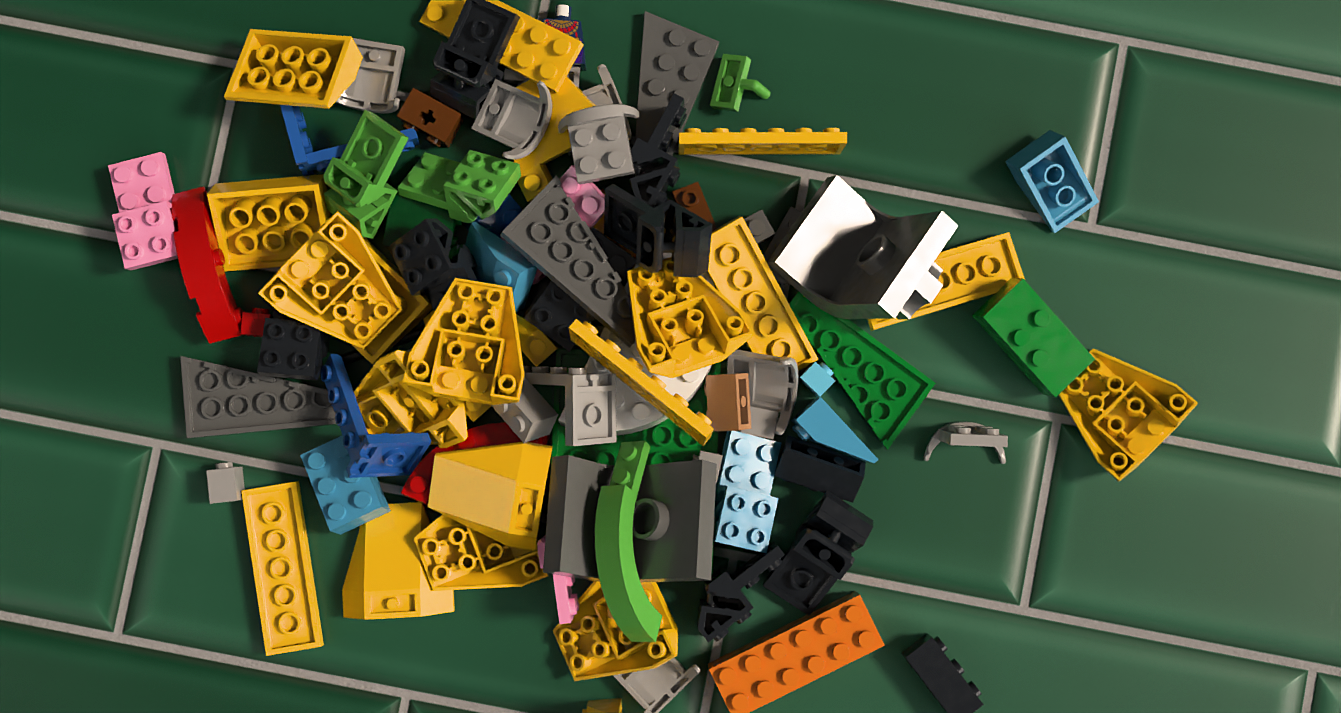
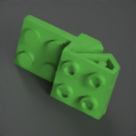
(362, 172)
(463, 188)

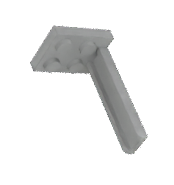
(588, 402)

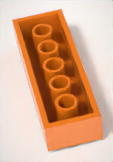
(795, 654)

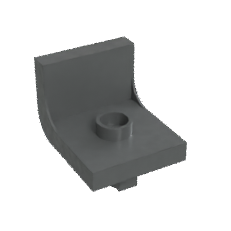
(860, 259)
(669, 520)

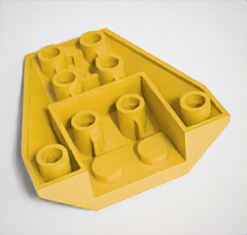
(335, 285)
(682, 321)
(470, 346)
(1124, 411)
(493, 490)
(467, 559)
(387, 571)
(599, 648)

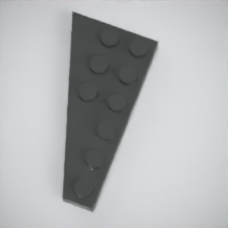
(671, 63)
(568, 254)
(241, 401)

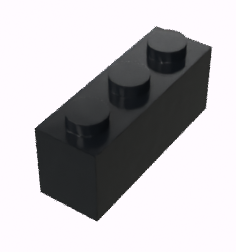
(820, 468)
(942, 676)

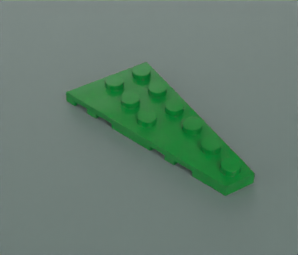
(872, 375)

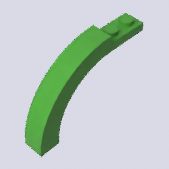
(614, 547)

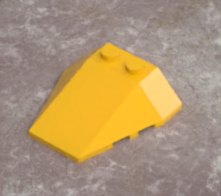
(400, 408)

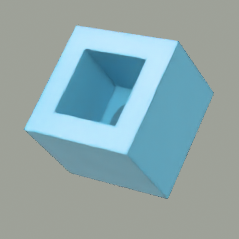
(817, 378)

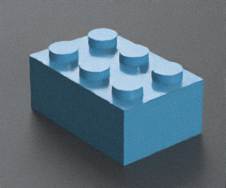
(342, 499)

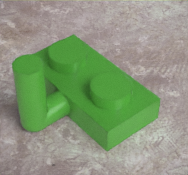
(733, 81)

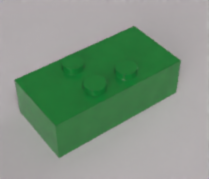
(1033, 337)

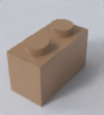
(728, 401)

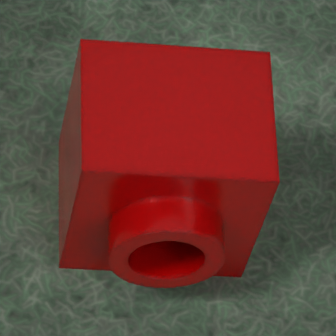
(253, 322)

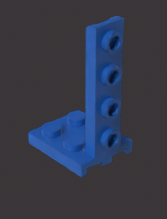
(302, 148)
(369, 453)

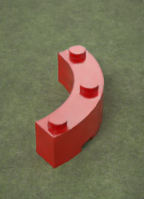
(203, 266)
(419, 482)

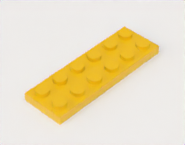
(533, 49)
(751, 142)
(968, 275)
(749, 284)
(649, 388)
(282, 568)

